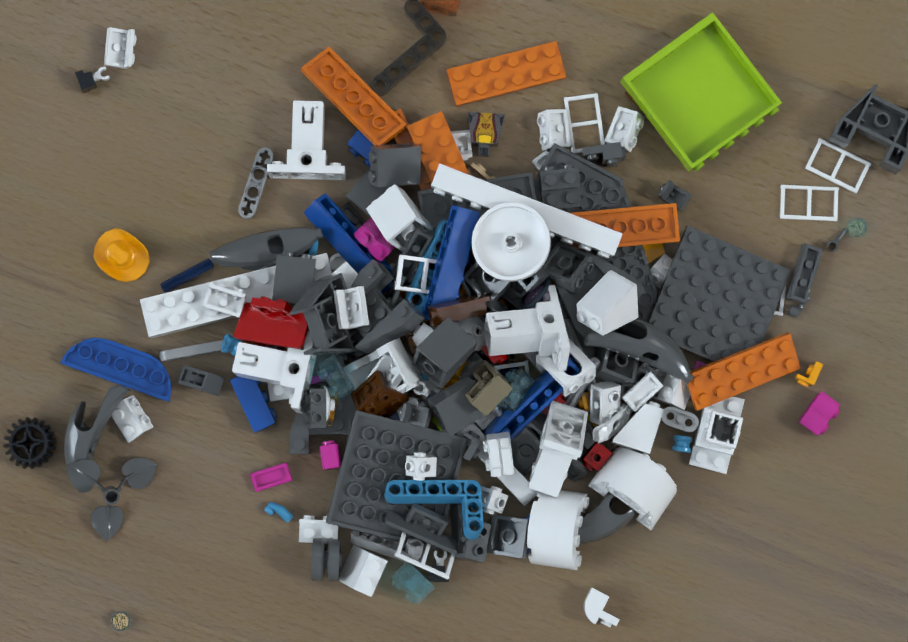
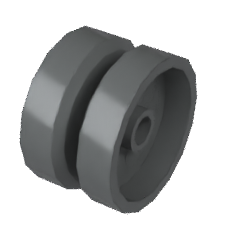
(325, 559)

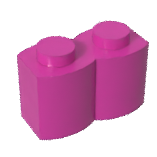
(373, 239)
(819, 413)
(330, 455)

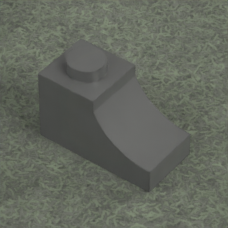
(200, 380)

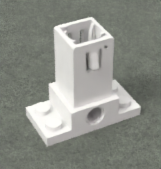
(307, 145)
(530, 331)
(277, 368)
(717, 435)
(559, 444)

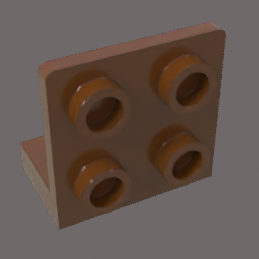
(377, 397)

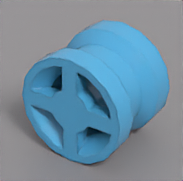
(229, 344)
(681, 443)

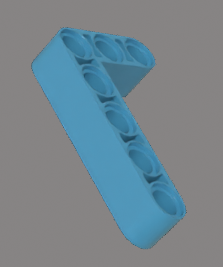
(430, 253)
(442, 497)

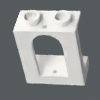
(569, 383)

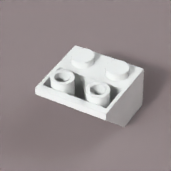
(673, 392)

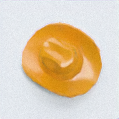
(121, 255)

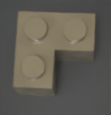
(489, 389)

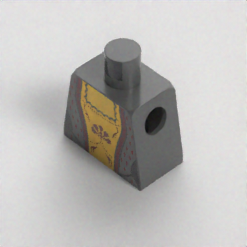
(485, 131)

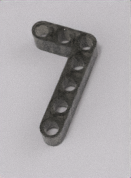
(412, 52)

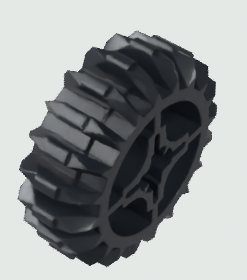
(29, 434)

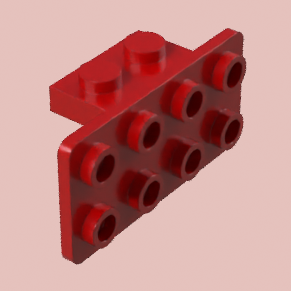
(271, 324)

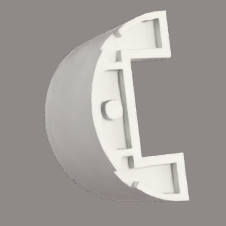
(361, 368)
(637, 483)
(555, 529)

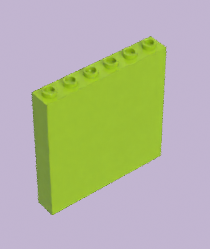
(701, 93)

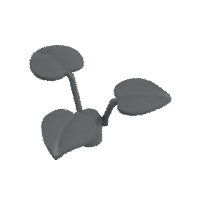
(85, 473)

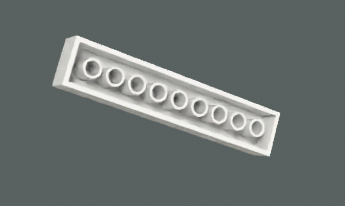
(560, 223)
(184, 308)

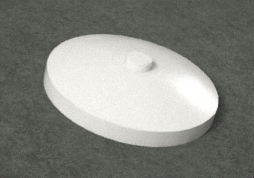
(511, 241)

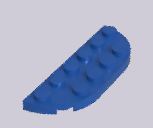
(121, 366)

